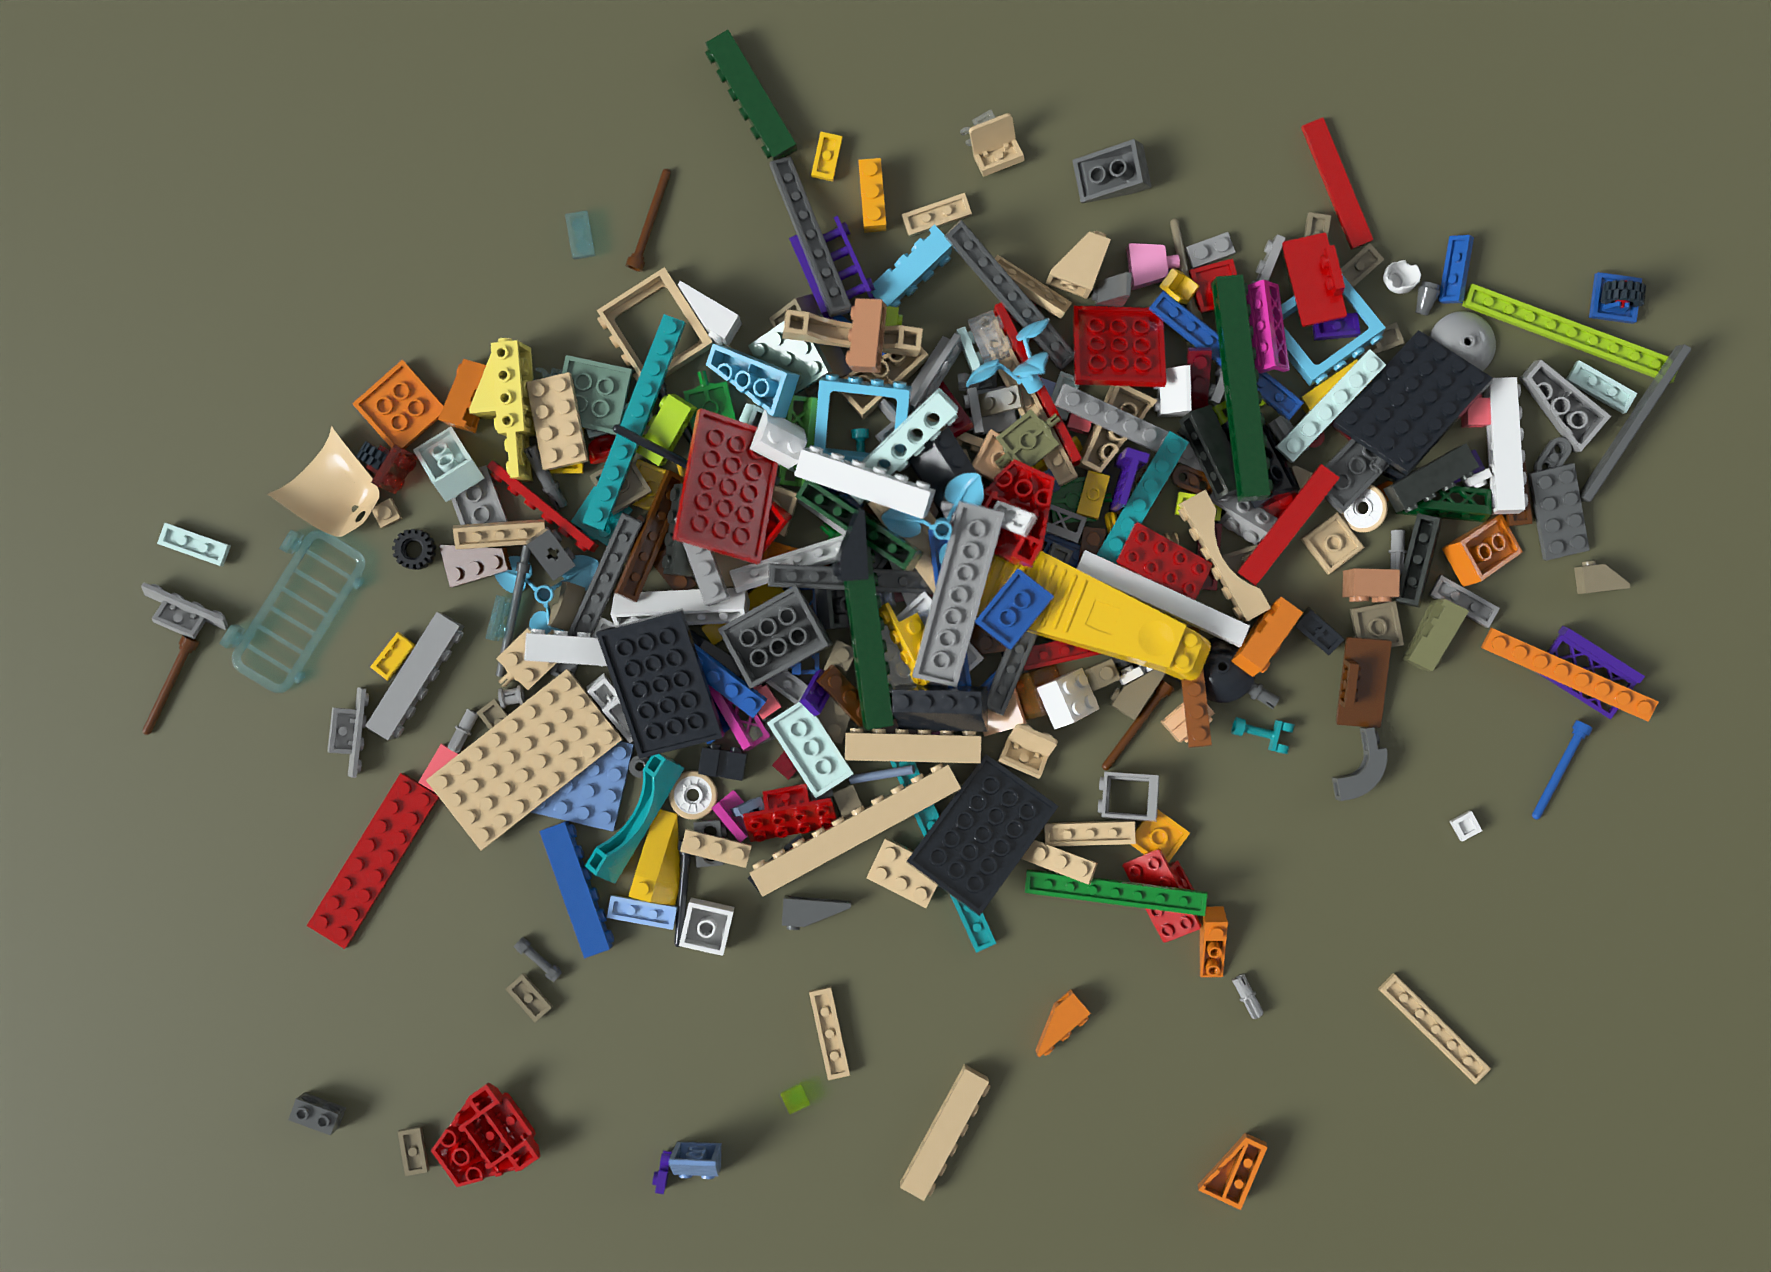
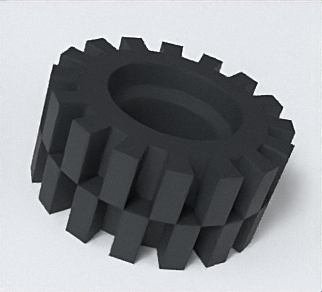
(401, 545)

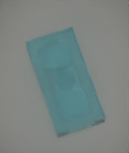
(580, 235)
(496, 627)

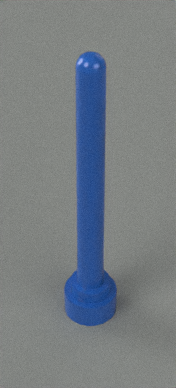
(1580, 732)

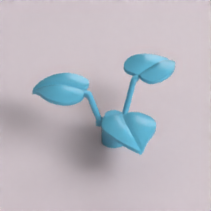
(1027, 371)
(964, 487)
(580, 575)

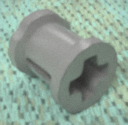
(511, 696)

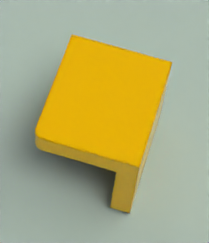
(1179, 286)

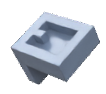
(751, 805)

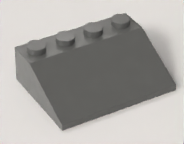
(775, 637)

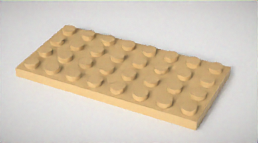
(524, 759)

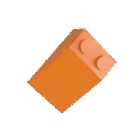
(1482, 550)

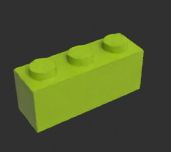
(667, 426)

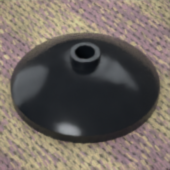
(1227, 684)

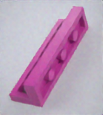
(1267, 327)
(736, 724)

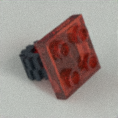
(388, 465)

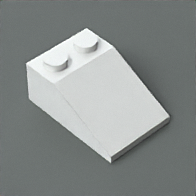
(715, 318)

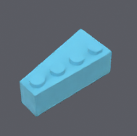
(913, 268)
(761, 381)

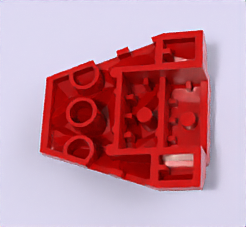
(1030, 491)
(486, 1138)

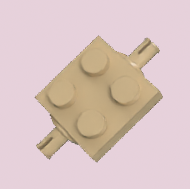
(523, 671)

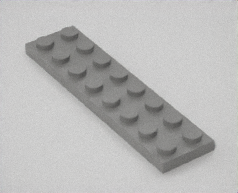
(958, 593)

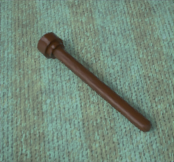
(636, 260)
(186, 646)
(1161, 691)

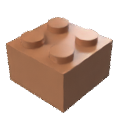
(1371, 583)

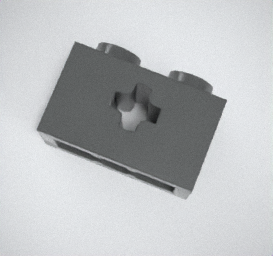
(556, 565)

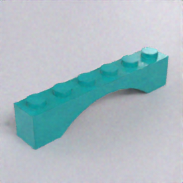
(613, 855)

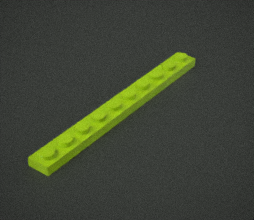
(1564, 331)

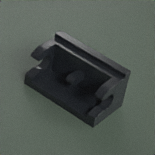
(1319, 631)

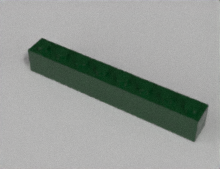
(869, 649)

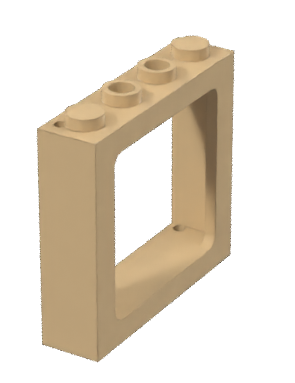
(635, 295)

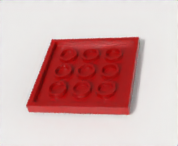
(1118, 347)

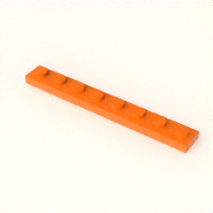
(1569, 674)

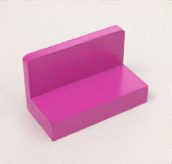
(734, 824)

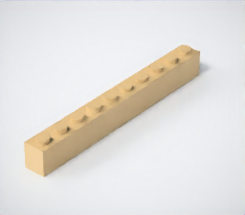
(854, 829)

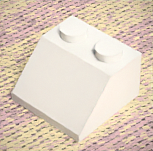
(1175, 397)
(779, 440)

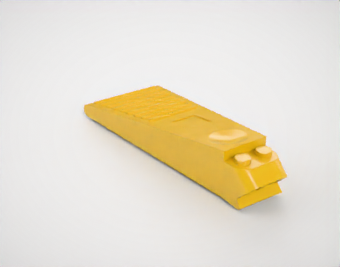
(1104, 619)

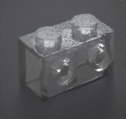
(989, 336)

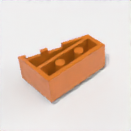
(457, 405)
(1266, 636)
(1235, 1171)

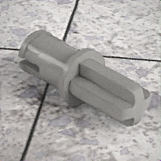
(1397, 550)
(463, 730)
(1248, 996)

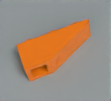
(1213, 941)
(1064, 1016)

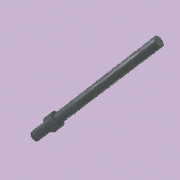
(522, 568)

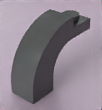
(1369, 771)

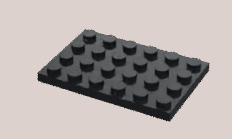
(1413, 402)
(660, 683)
(982, 834)

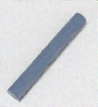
(882, 774)

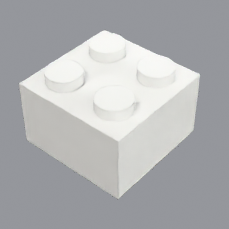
(1068, 698)
(706, 926)

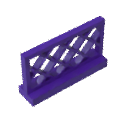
(1129, 462)
(1595, 654)

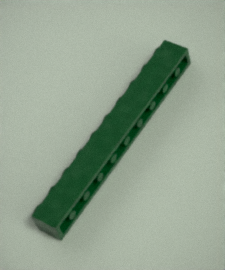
(1240, 388)

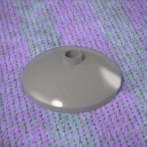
(1457, 326)

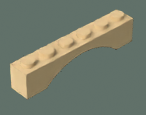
(821, 330)
(1246, 598)

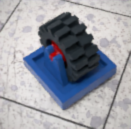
(1616, 297)

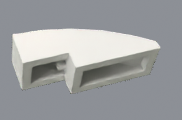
(605, 695)

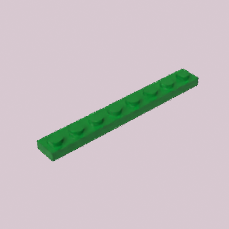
(1117, 892)

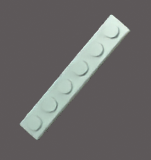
(1330, 406)

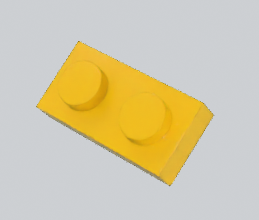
(826, 156)

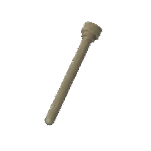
(1179, 248)

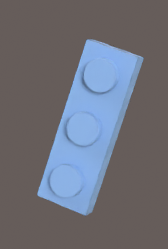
(642, 912)

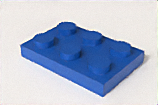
(1014, 609)

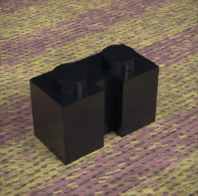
(723, 763)

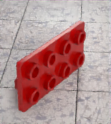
(1315, 279)
(1164, 561)
(788, 813)
(1154, 870)

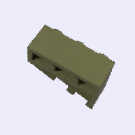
(1434, 634)

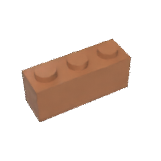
(866, 335)

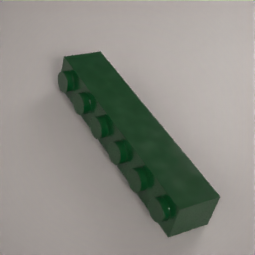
(750, 96)
(877, 535)

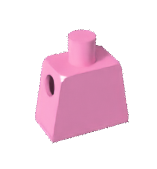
(1149, 264)

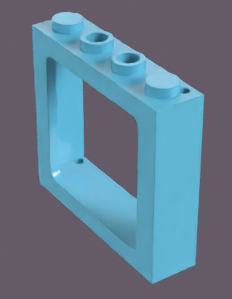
(1318, 373)
(854, 384)

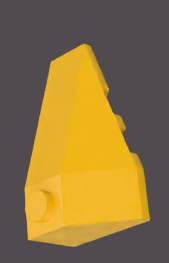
(659, 863)

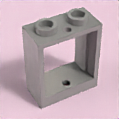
(1105, 785)

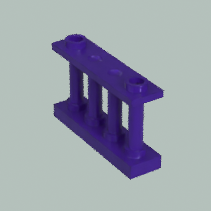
(842, 230)

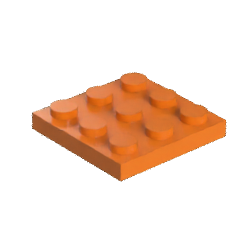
(399, 406)

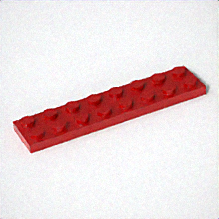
(373, 860)

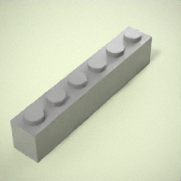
(415, 676)

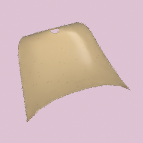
(329, 490)

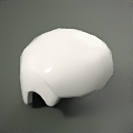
(1401, 277)

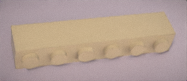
(912, 747)
(944, 1133)

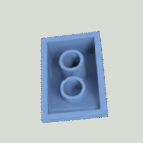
(696, 1159)

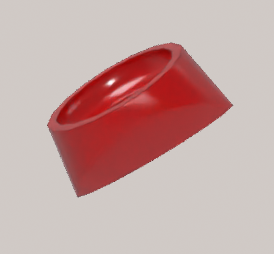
(600, 448)

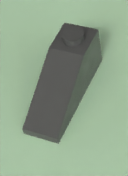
(1112, 291)
(805, 910)

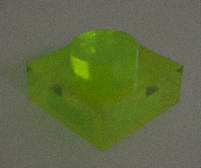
(795, 1098)

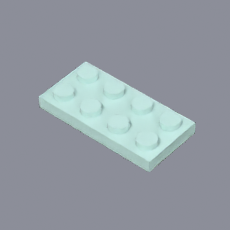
(810, 749)

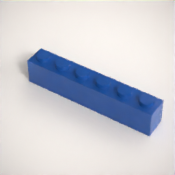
(576, 889)

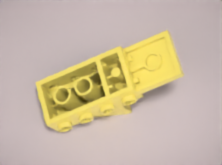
(505, 398)

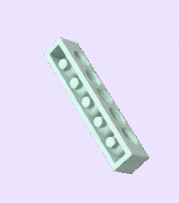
(936, 403)

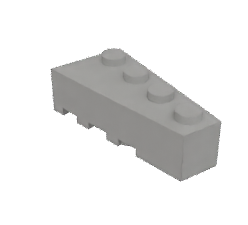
(1565, 406)

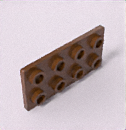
(1363, 682)

